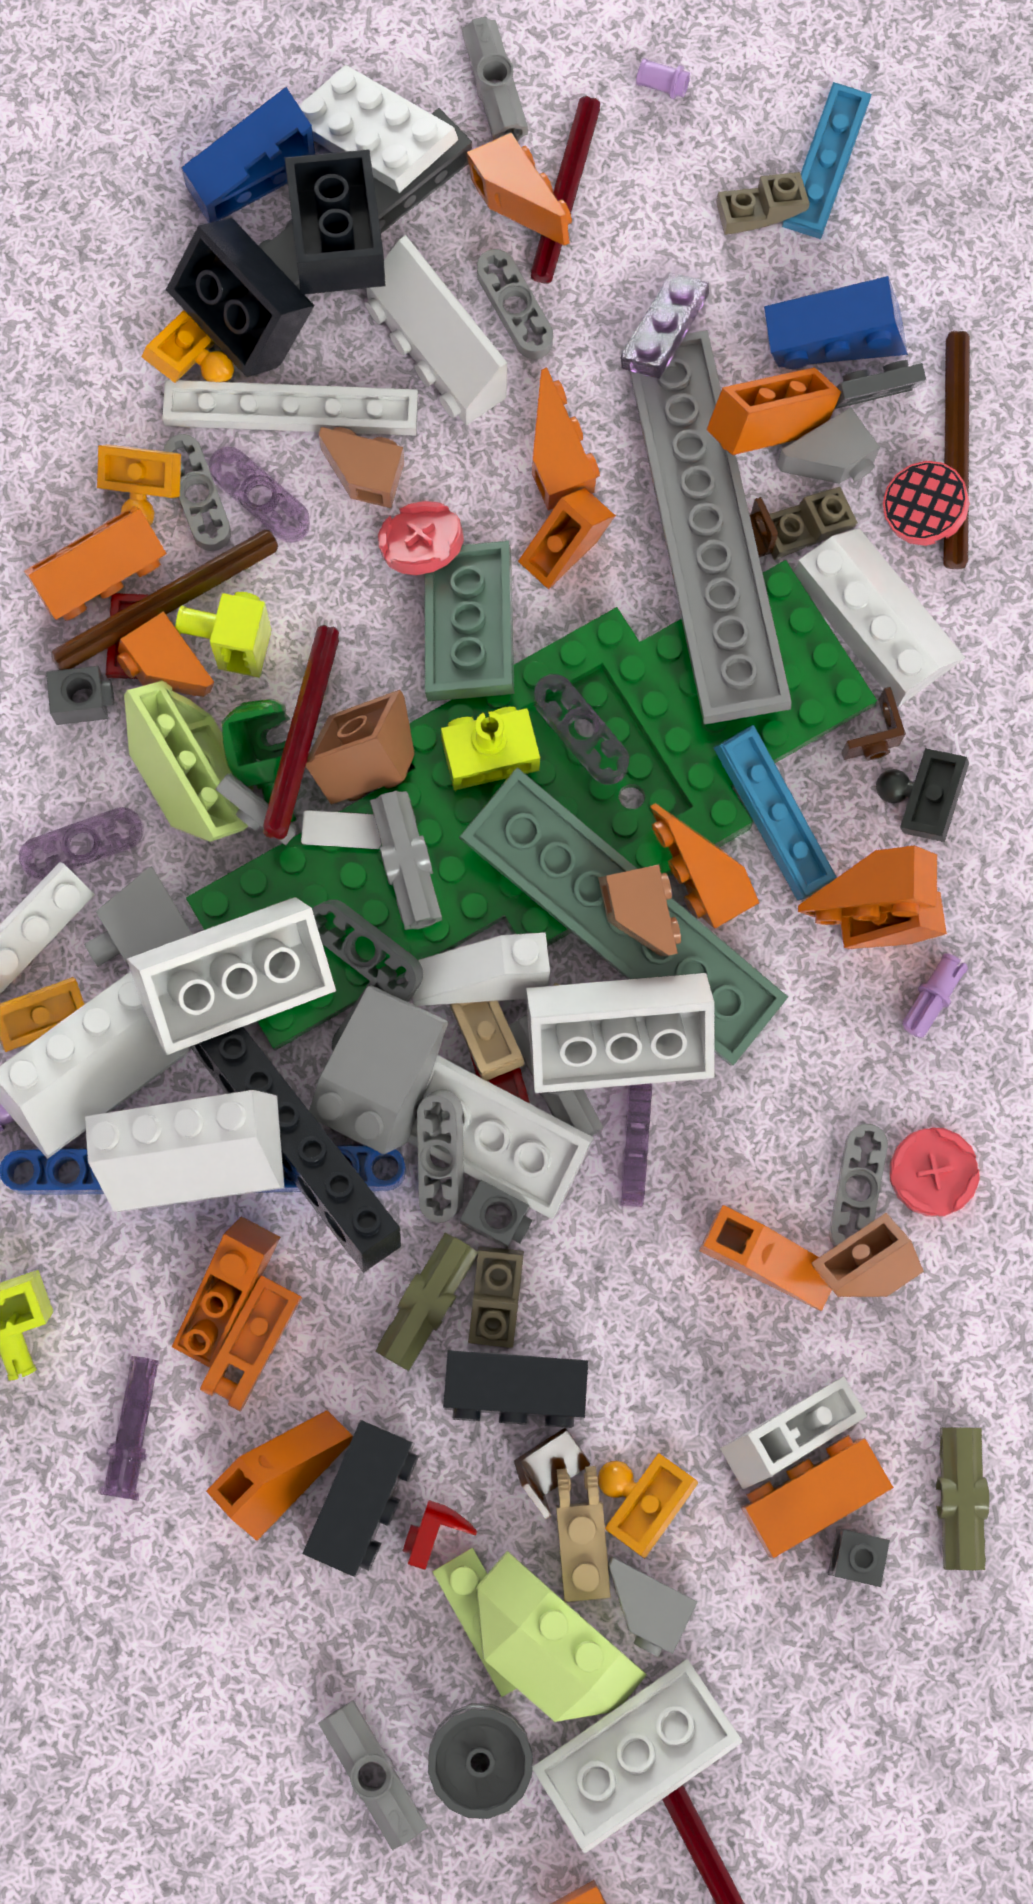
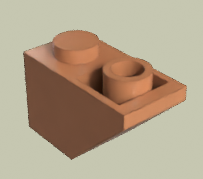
(364, 465)
(638, 906)

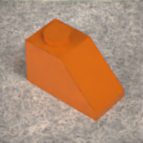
(566, 536)
(160, 653)
(894, 930)

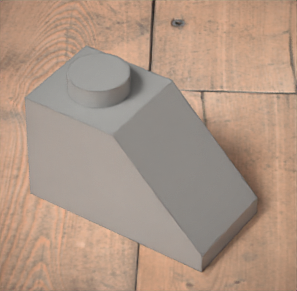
(832, 451)
(650, 1608)

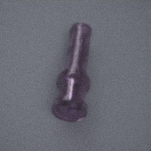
(127, 1451)

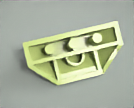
(181, 760)
(549, 1647)

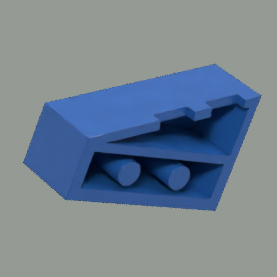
(249, 158)
(837, 325)

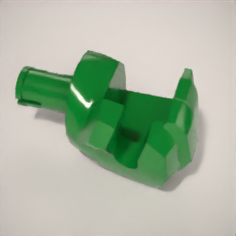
(245, 742)

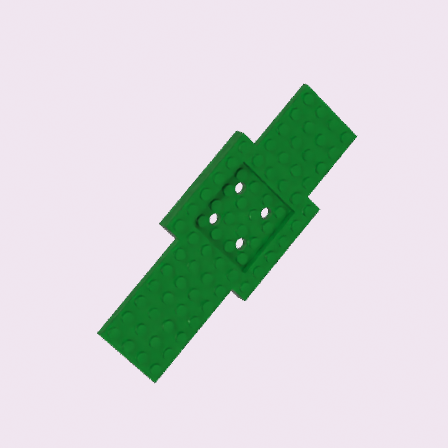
(652, 708)

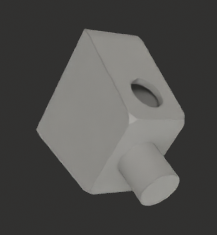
(137, 920)

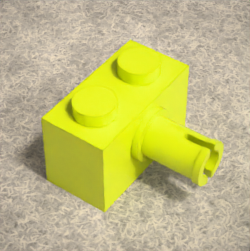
(236, 633)
(489, 747)
(22, 1308)

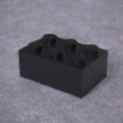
(335, 222)
(239, 297)
(515, 1387)
(361, 1500)

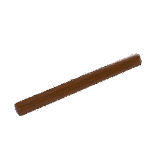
(957, 434)
(165, 599)

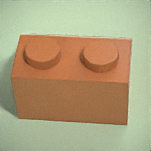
(363, 749)

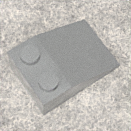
(379, 1071)

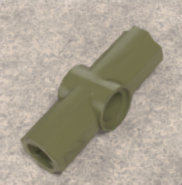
(426, 1301)
(962, 1498)

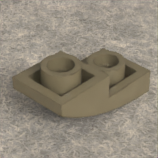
(754, 208)
(811, 521)
(496, 1297)

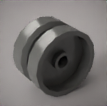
(473, 1731)

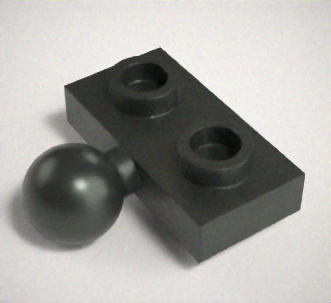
(930, 796)

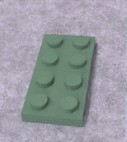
(470, 625)

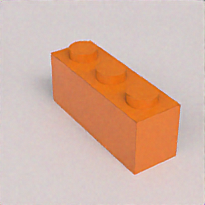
(772, 410)
(96, 564)
(815, 1495)

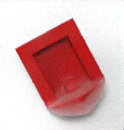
(422, 1539)

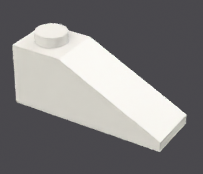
(485, 971)
(793, 1433)

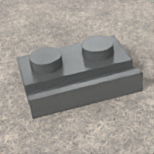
(896, 379)

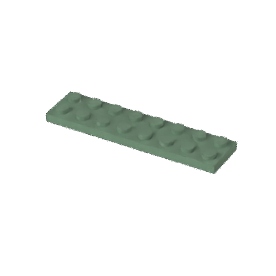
(559, 867)

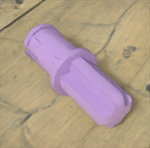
(934, 995)

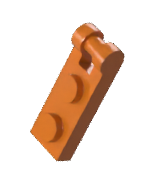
(251, 1341)

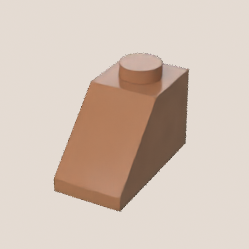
(870, 1261)

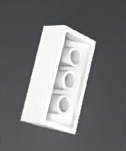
(438, 335)
(876, 614)
(232, 974)
(621, 1032)
(83, 1067)
(187, 1150)

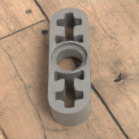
(511, 273)
(203, 477)
(853, 1153)
(453, 1188)

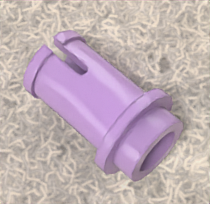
(663, 78)

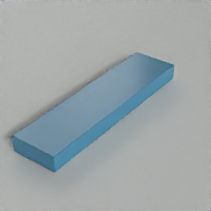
(829, 157)
(775, 812)

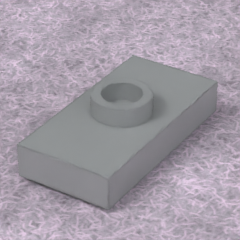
(251, 806)

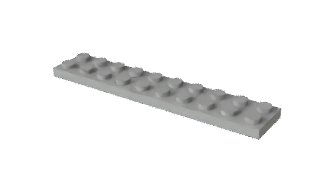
(709, 540)

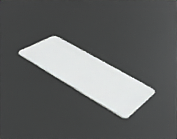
(340, 829)

